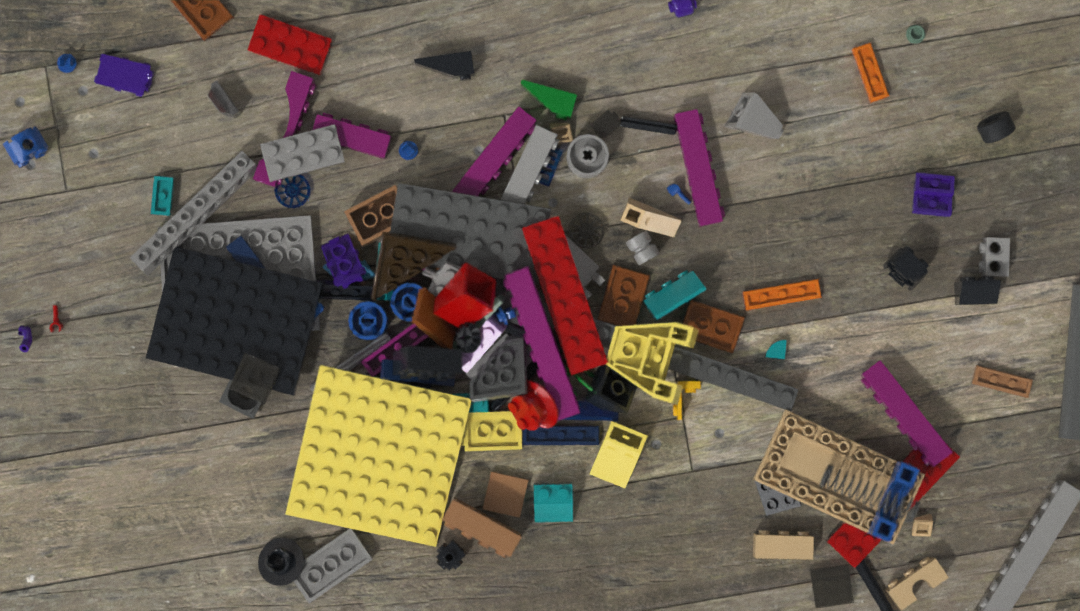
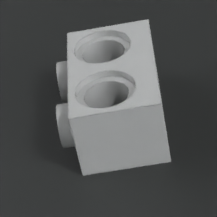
(1001, 257)

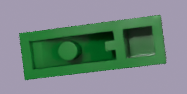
(554, 100)

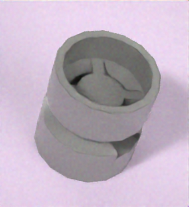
(642, 247)

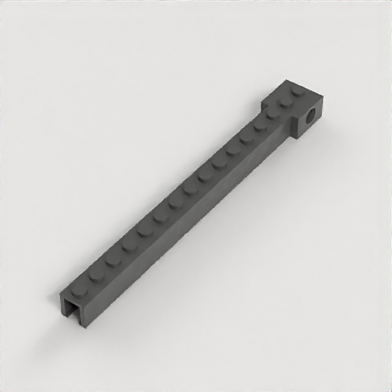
(699, 367)

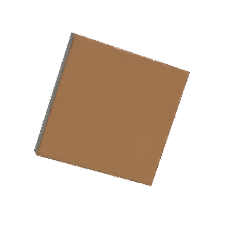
(505, 494)

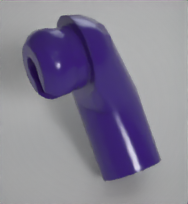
(27, 339)

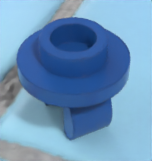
(66, 63)
(408, 150)
(503, 315)

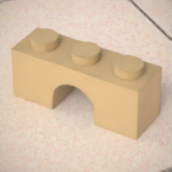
(901, 590)

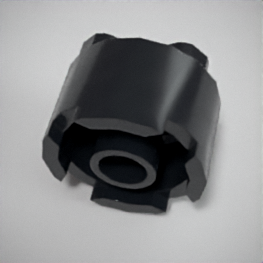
(906, 267)

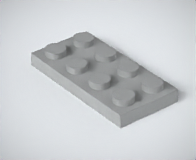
(302, 153)
(332, 565)

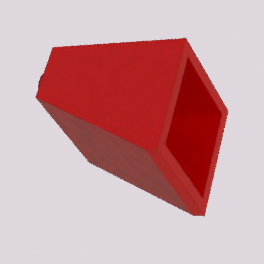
(466, 296)

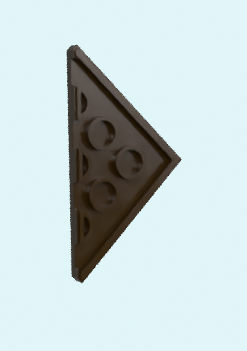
(403, 258)

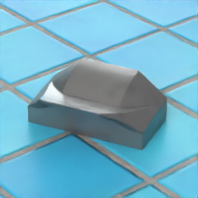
(222, 101)

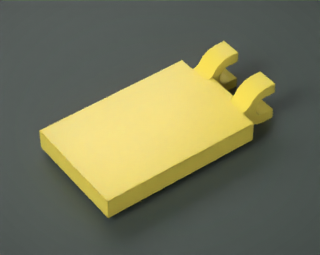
(491, 432)

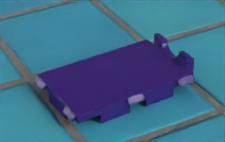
(124, 75)
(343, 261)

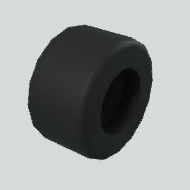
(996, 127)

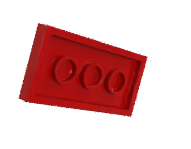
(289, 45)

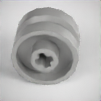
(587, 145)

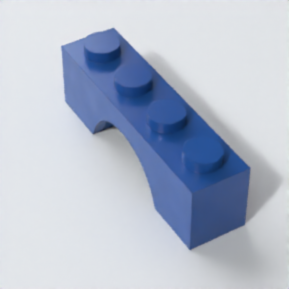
(901, 481)

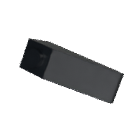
(452, 65)

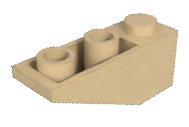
(649, 218)

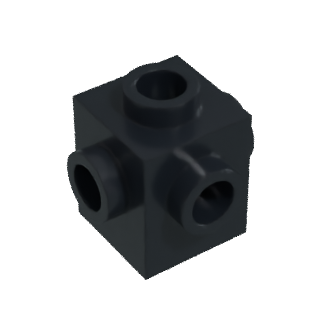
(454, 549)

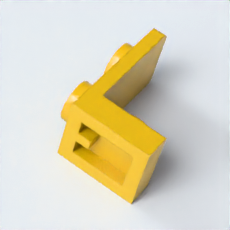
(690, 387)

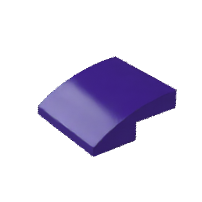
(933, 194)

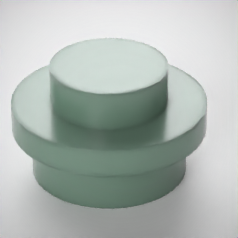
(915, 34)

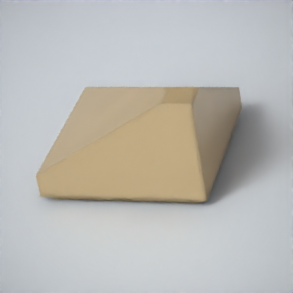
(563, 131)
(922, 525)

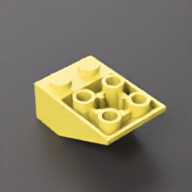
(618, 454)

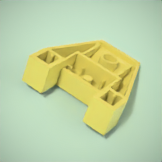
(645, 354)

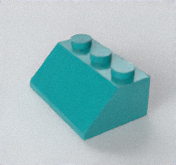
(673, 294)

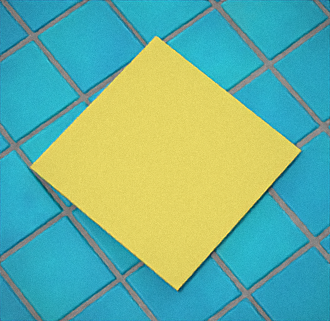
(378, 456)

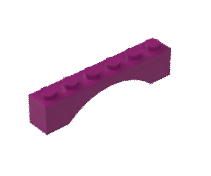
(298, 91)

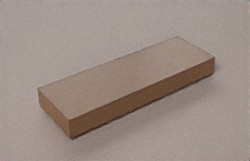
(1002, 381)

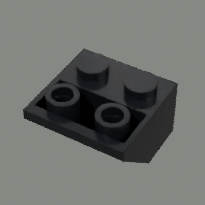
(977, 292)

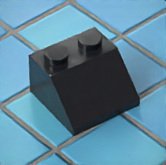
(611, 390)

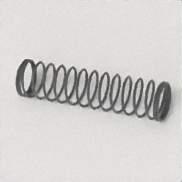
(827, 475)

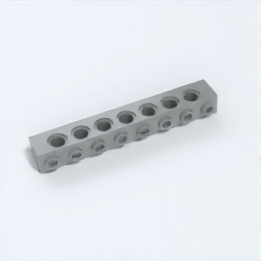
(194, 213)

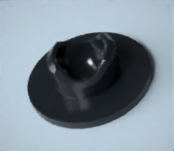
(281, 561)

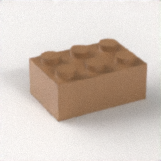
(373, 216)

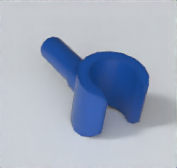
(675, 189)

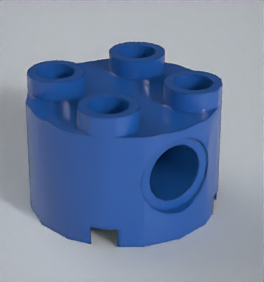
(31, 138)
(404, 300)
(368, 320)

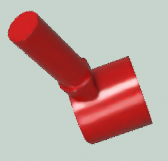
(55, 319)

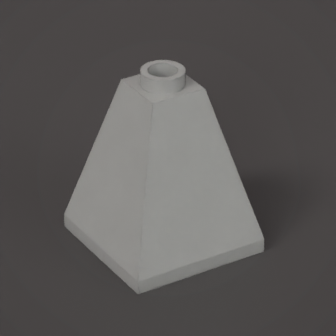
(754, 117)

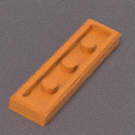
(781, 294)

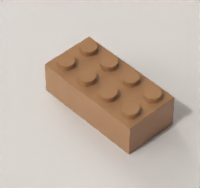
(482, 527)

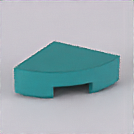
(777, 350)

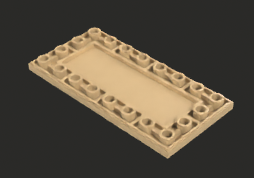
(800, 457)

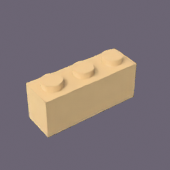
(783, 545)

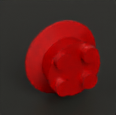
(534, 408)

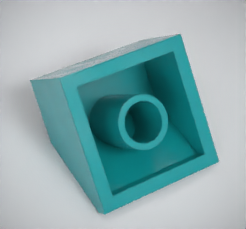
(553, 502)

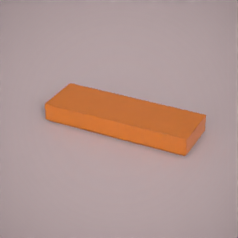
(870, 72)

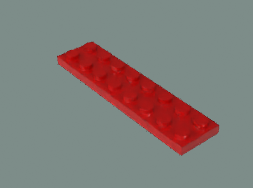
(564, 295)
(856, 544)

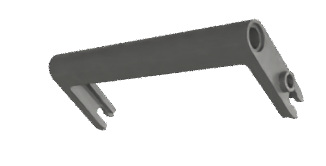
(1070, 407)

